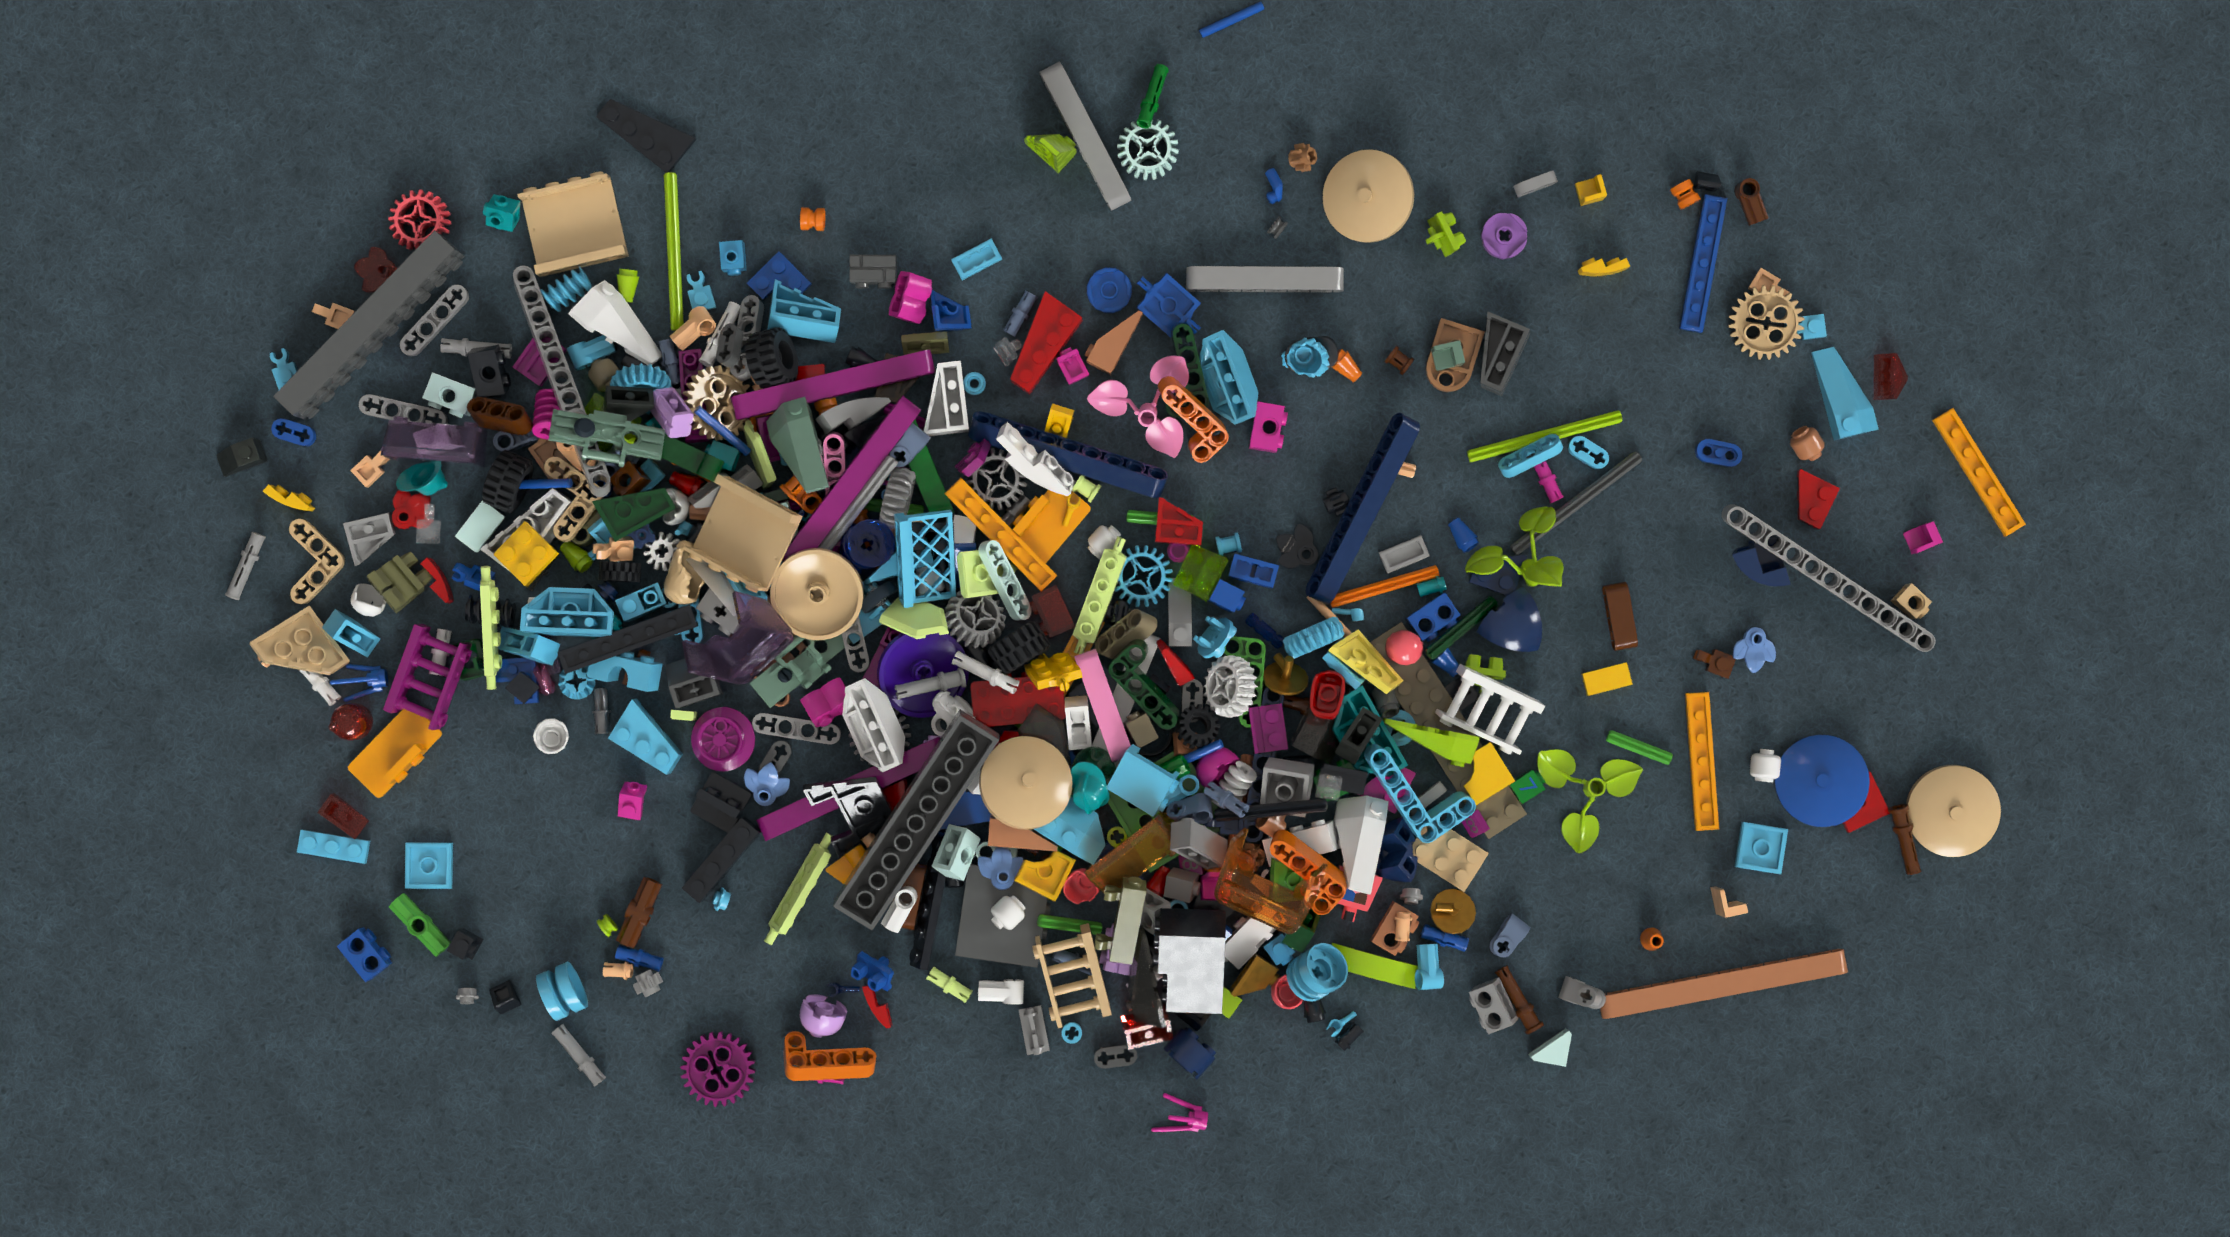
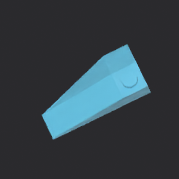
(1844, 400)

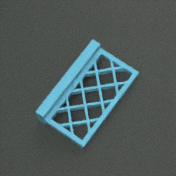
(906, 563)

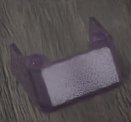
(434, 442)
(747, 650)

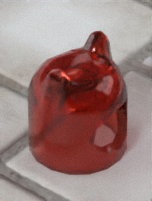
(351, 721)

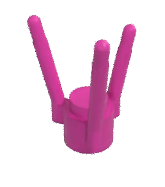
(1196, 1119)

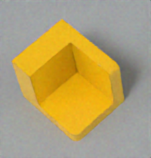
(1591, 190)

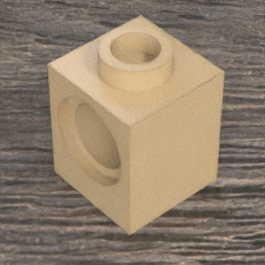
(1902, 597)

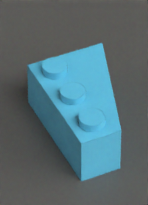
(645, 739)

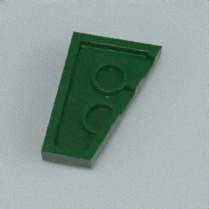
(632, 511)

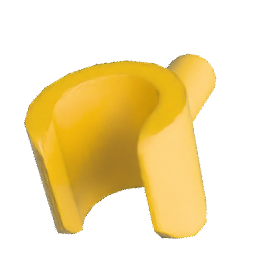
(1070, 510)

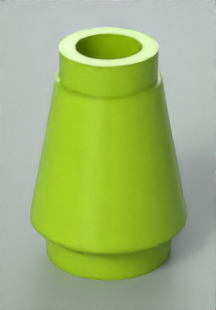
(627, 283)
(576, 556)

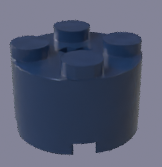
(1189, 1052)

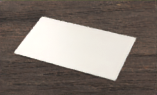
(717, 583)

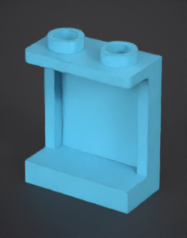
(1142, 782)

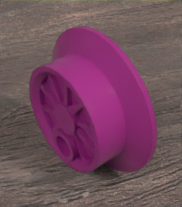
(723, 739)

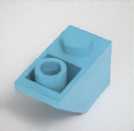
(641, 602)

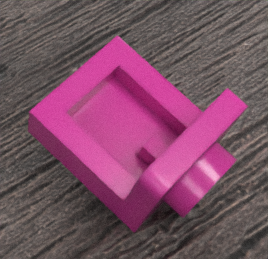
(1072, 365)
(631, 800)

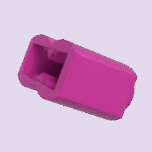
(910, 297)
(825, 702)

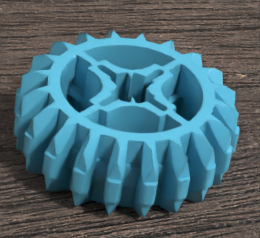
(641, 377)
(1150, 593)
(1313, 637)

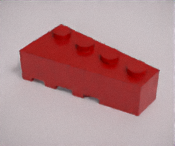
(1046, 338)

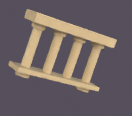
(1094, 981)

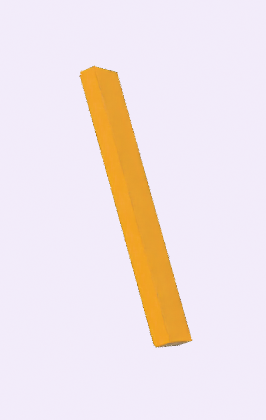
(1978, 472)
(996, 529)
(1702, 761)

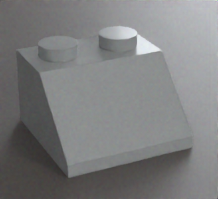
(1286, 781)

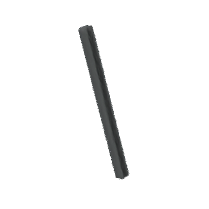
(1582, 498)

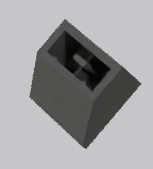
(689, 687)

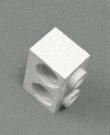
(1078, 722)

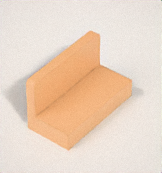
(1726, 909)

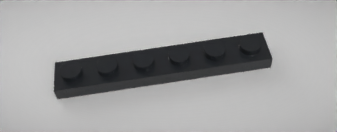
(627, 639)
(928, 911)

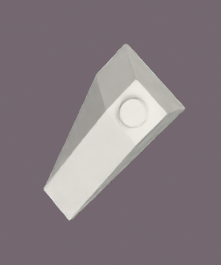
(611, 315)
(1360, 833)

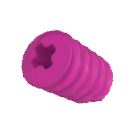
(543, 412)

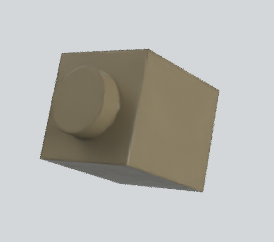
(1140, 729)

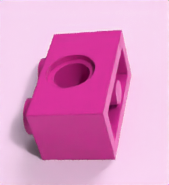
(1268, 413)

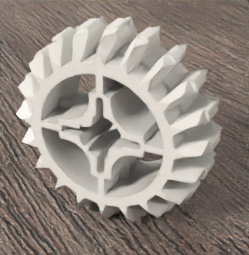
(1235, 686)

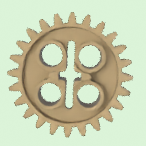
(1762, 342)
(702, 391)

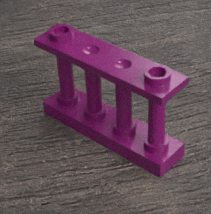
(405, 680)

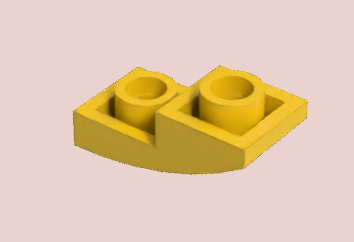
(1598, 268)
(294, 500)

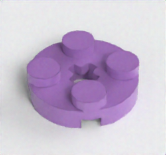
(1517, 236)

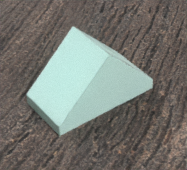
(1554, 1050)

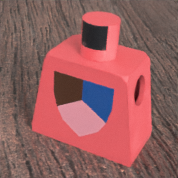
(1356, 900)

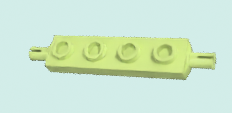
(1099, 595)
(490, 618)
(799, 889)

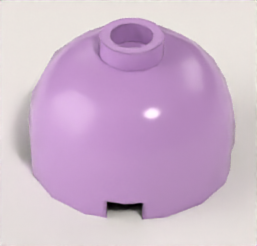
(820, 1016)

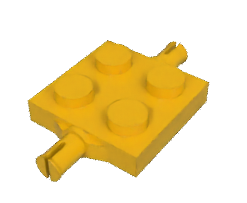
(1053, 671)

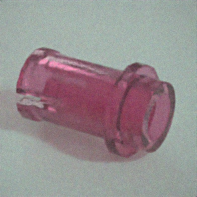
(543, 678)

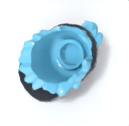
(1310, 355)

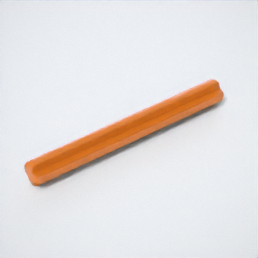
(1385, 586)

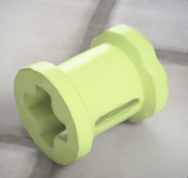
(1086, 488)

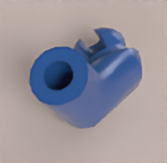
(1277, 186)

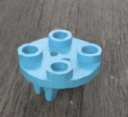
(1215, 637)

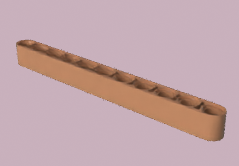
(1724, 984)

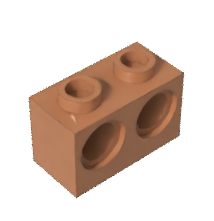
(1388, 925)

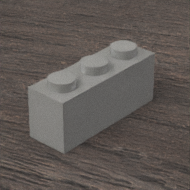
(1198, 843)

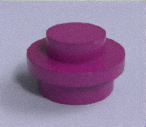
(1177, 552)

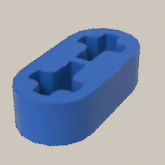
(292, 437)

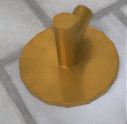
(1285, 676)
(1453, 911)

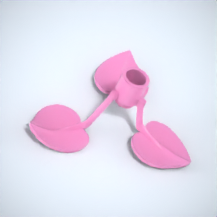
(1161, 435)

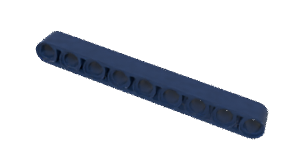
(1076, 456)
(1362, 508)

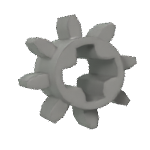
(647, 983)

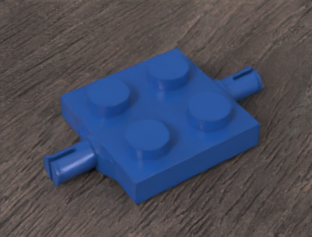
(1168, 304)

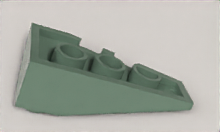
(796, 439)

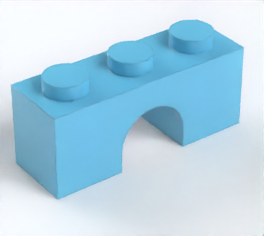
(642, 672)

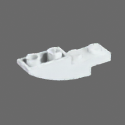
(1040, 467)

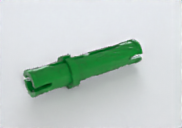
(1149, 104)

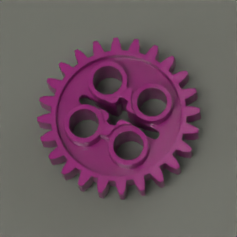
(699, 1077)

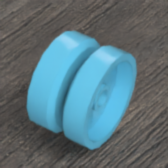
(561, 991)

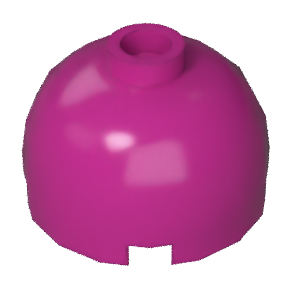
(1214, 766)

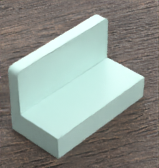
(480, 526)

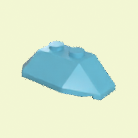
(1228, 378)
(568, 613)
(1076, 832)

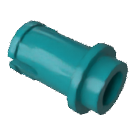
(1431, 586)

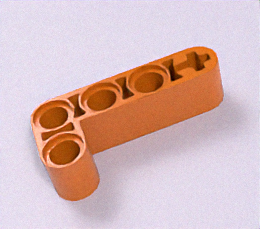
(1190, 415)
(1280, 848)
(858, 1061)

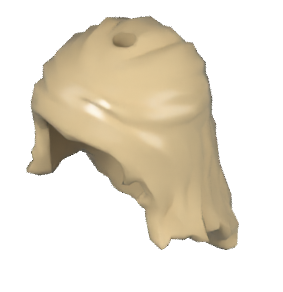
(682, 581)

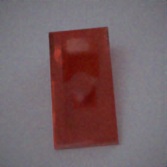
(343, 815)

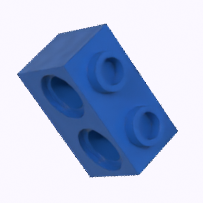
(1253, 571)
(1227, 597)
(1430, 612)
(360, 958)

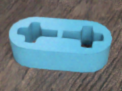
(1585, 457)

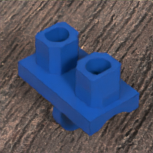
(875, 970)

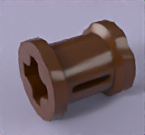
(1399, 360)

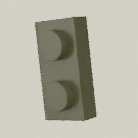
(934, 341)

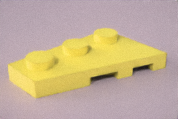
(1366, 661)

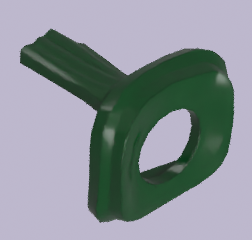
(478, 670)

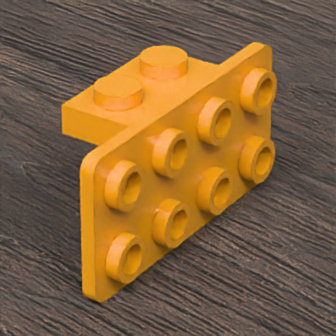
(1042, 525)
(394, 752)

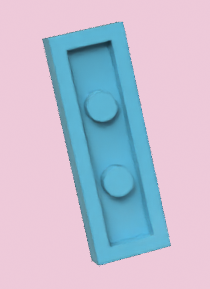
(333, 846)

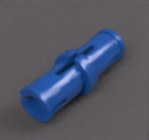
(1443, 938)
(639, 958)

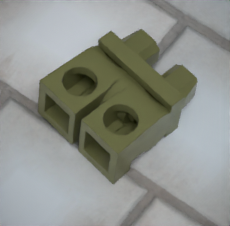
(397, 581)

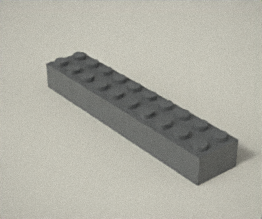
(369, 326)
(916, 819)

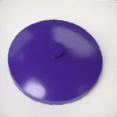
(913, 660)

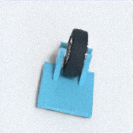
(874, 604)

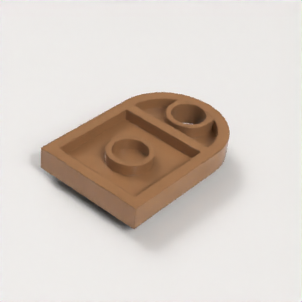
(1470, 341)

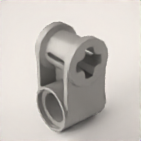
(1580, 993)

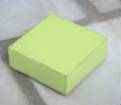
(683, 715)

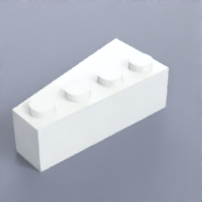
(540, 516)

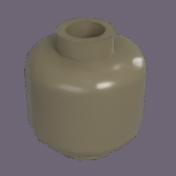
(602, 372)

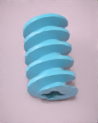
(567, 290)

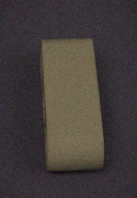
(1132, 626)

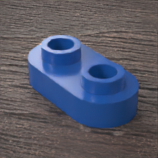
(1717, 453)

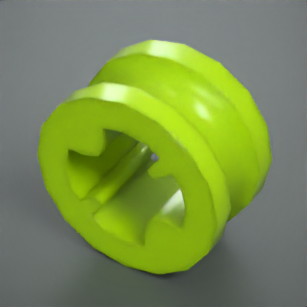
(1121, 831)
(607, 925)

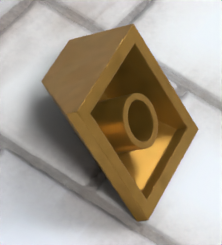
(1254, 976)

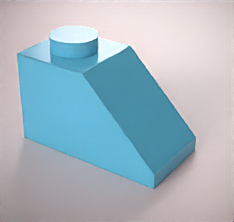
(350, 633)

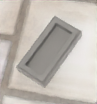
(1404, 554)

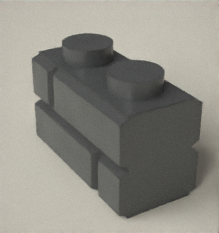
(873, 270)

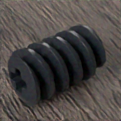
(473, 612)

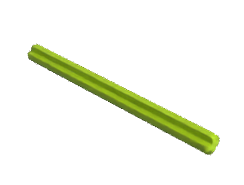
(673, 250)
(1562, 431)

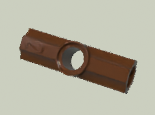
(638, 912)

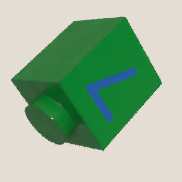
(1527, 786)

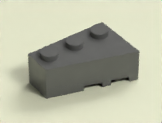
(1501, 352)

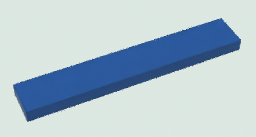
(1703, 263)

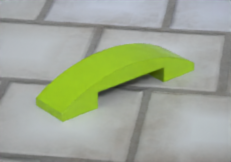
(1378, 967)

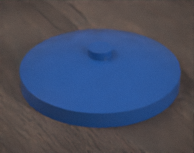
(1822, 781)

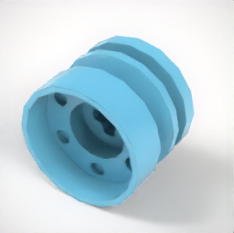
(1317, 972)

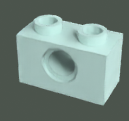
(439, 387)
(956, 852)

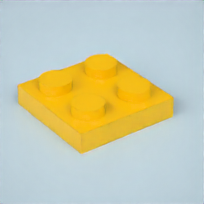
(526, 554)

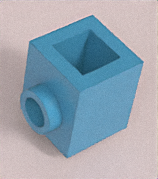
(733, 257)
(1277, 950)

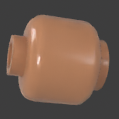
(1807, 443)

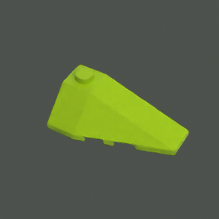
(1052, 149)
(1447, 744)

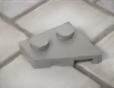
(368, 535)

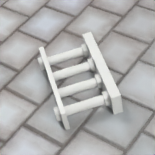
(1508, 697)

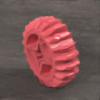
(419, 210)

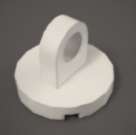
(946, 709)

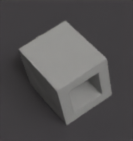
(1182, 885)

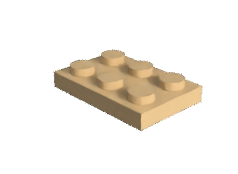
(1450, 857)

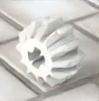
(656, 546)

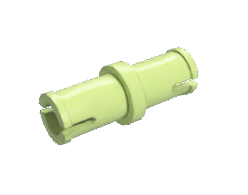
(949, 984)

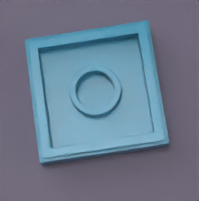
(1761, 848)
(428, 865)

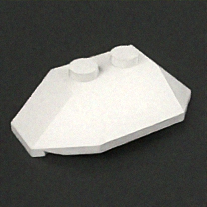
(873, 725)

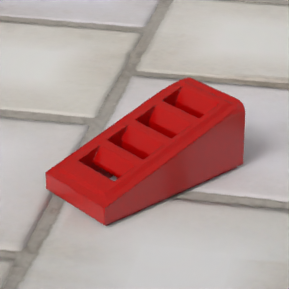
(1178, 669)

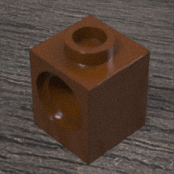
(638, 482)

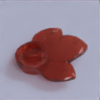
(372, 269)

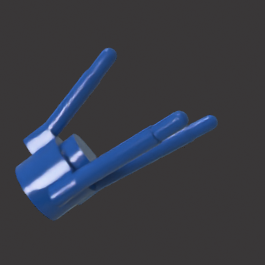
(376, 678)

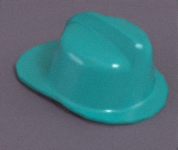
(423, 477)
(1089, 787)

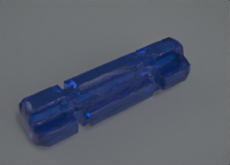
(1264, 630)

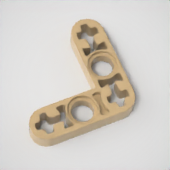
(580, 500)
(321, 565)

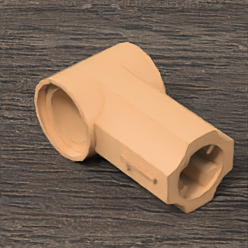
(699, 324)

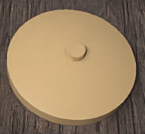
(1368, 196)
(817, 593)
(1025, 782)
(1953, 810)

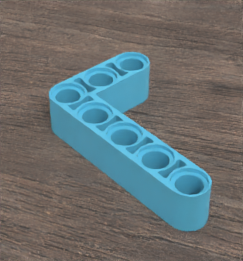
(1409, 800)

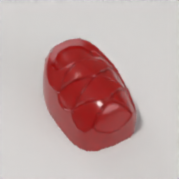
(1327, 694)

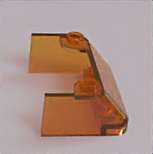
(1134, 854)
(1261, 898)

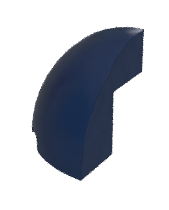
(1761, 564)
(1514, 624)
(1396, 852)

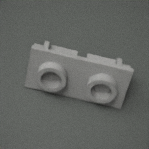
(1034, 1030)

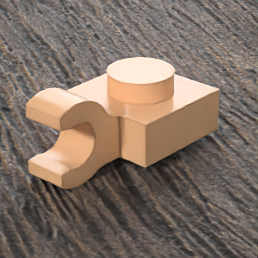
(1765, 278)
(336, 315)
(369, 469)
(615, 551)

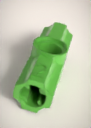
(408, 913)

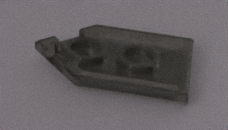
(1047, 727)

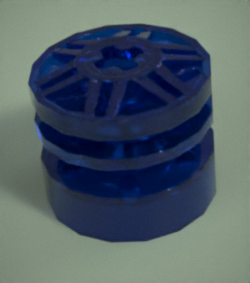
(880, 544)

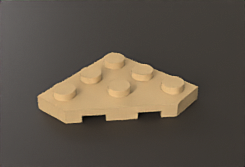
(301, 645)

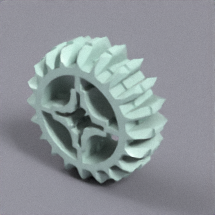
(1135, 164)

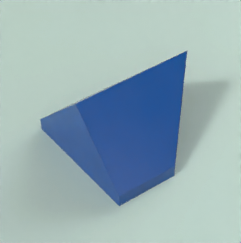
(949, 314)

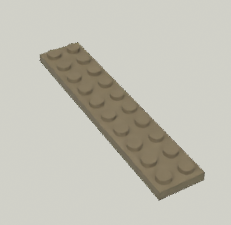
(1420, 697)

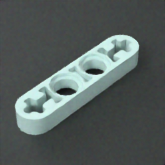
(1008, 577)

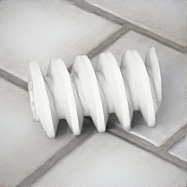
(1237, 780)

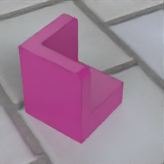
(1922, 537)
(1208, 885)

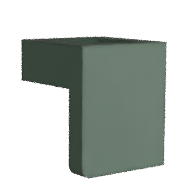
(1447, 355)

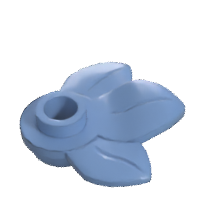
(1754, 653)
(766, 781)
(1000, 863)

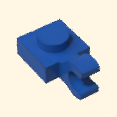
(470, 576)

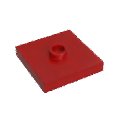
(1872, 809)

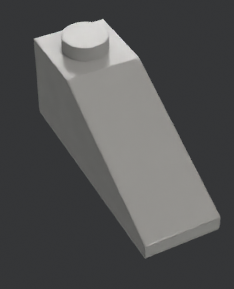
(1179, 617)

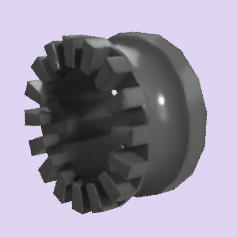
(1277, 228)

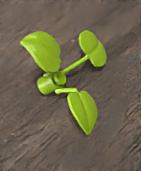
(1546, 571)
(1619, 780)

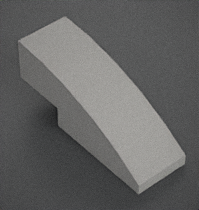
(851, 413)
(706, 495)

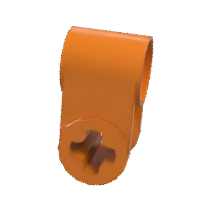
(796, 492)

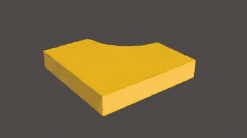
(1488, 774)
(1047, 875)

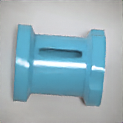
(1228, 544)

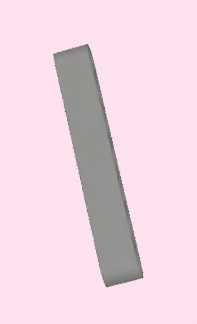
(1085, 136)
(1264, 278)

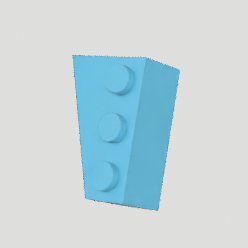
(803, 315)

